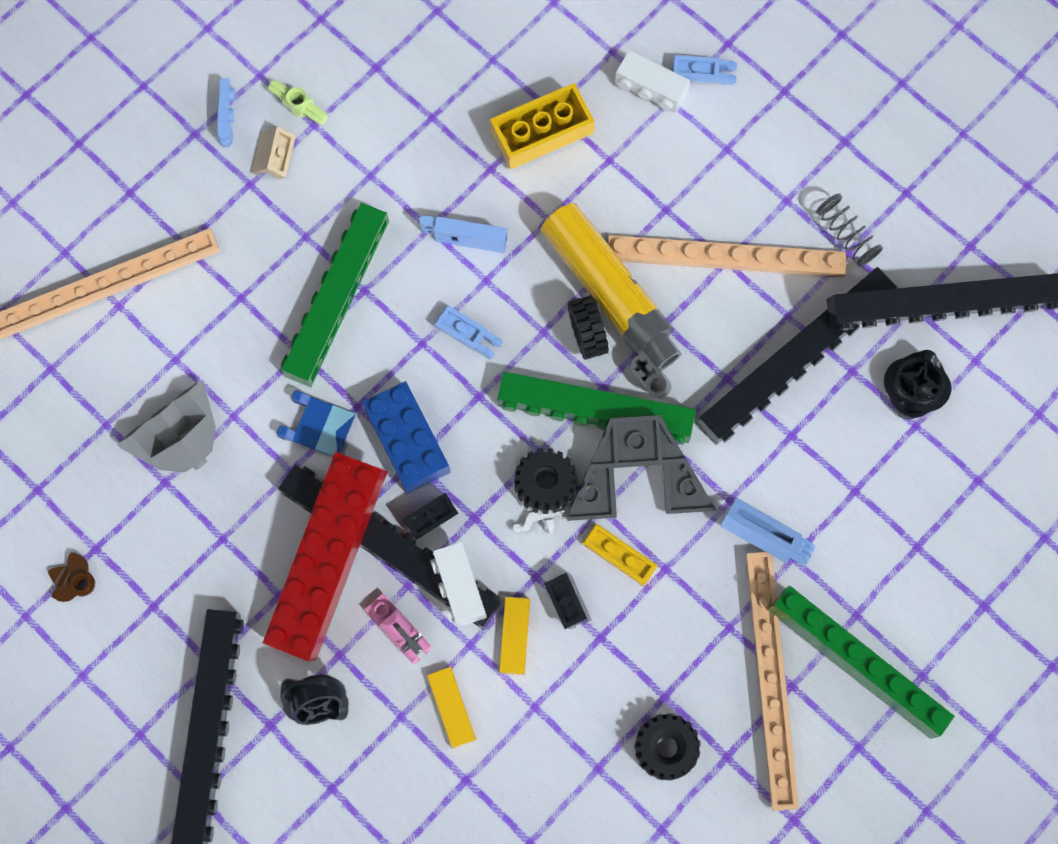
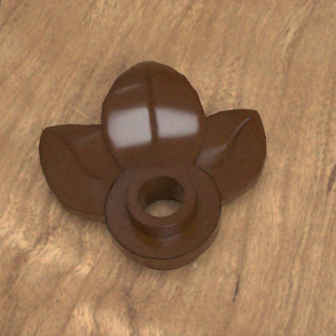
(69, 579)

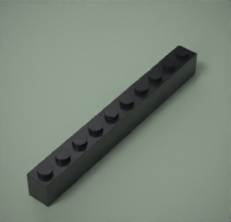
(942, 301)
(780, 369)
(386, 544)
(207, 728)

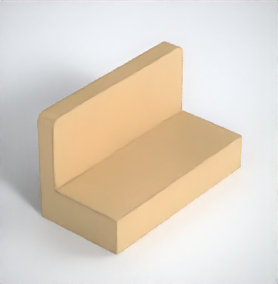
(274, 152)

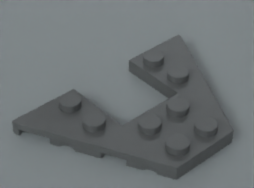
(636, 443)

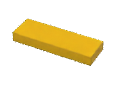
(619, 554)
(515, 636)
(451, 707)

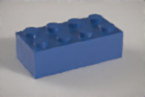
(406, 437)

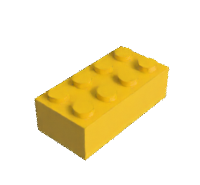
(542, 126)

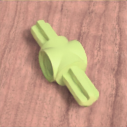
(305, 108)

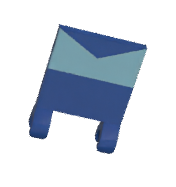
(321, 425)

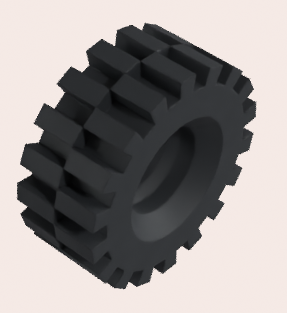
(588, 327)
(542, 498)
(685, 738)

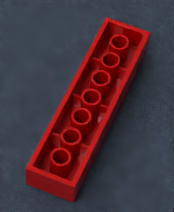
(325, 557)

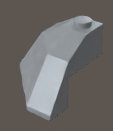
(177, 434)

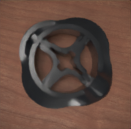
(926, 365)
(314, 699)

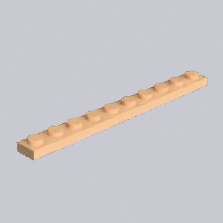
(729, 256)
(107, 282)
(772, 683)

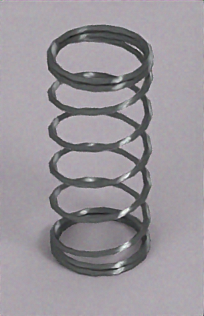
(864, 259)

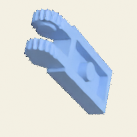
(704, 69)
(225, 114)
(466, 331)

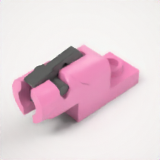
(398, 628)

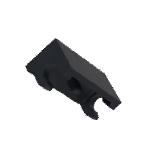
(430, 516)
(567, 601)

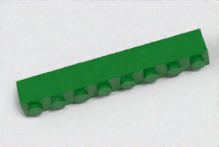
(335, 295)
(587, 405)
(861, 663)

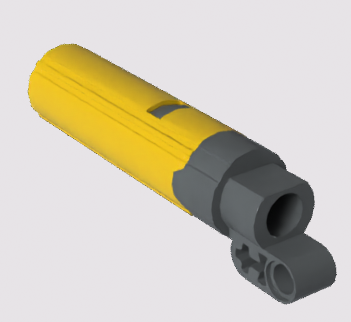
(616, 292)

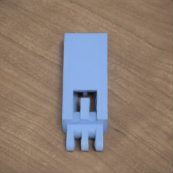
(465, 233)
(767, 533)

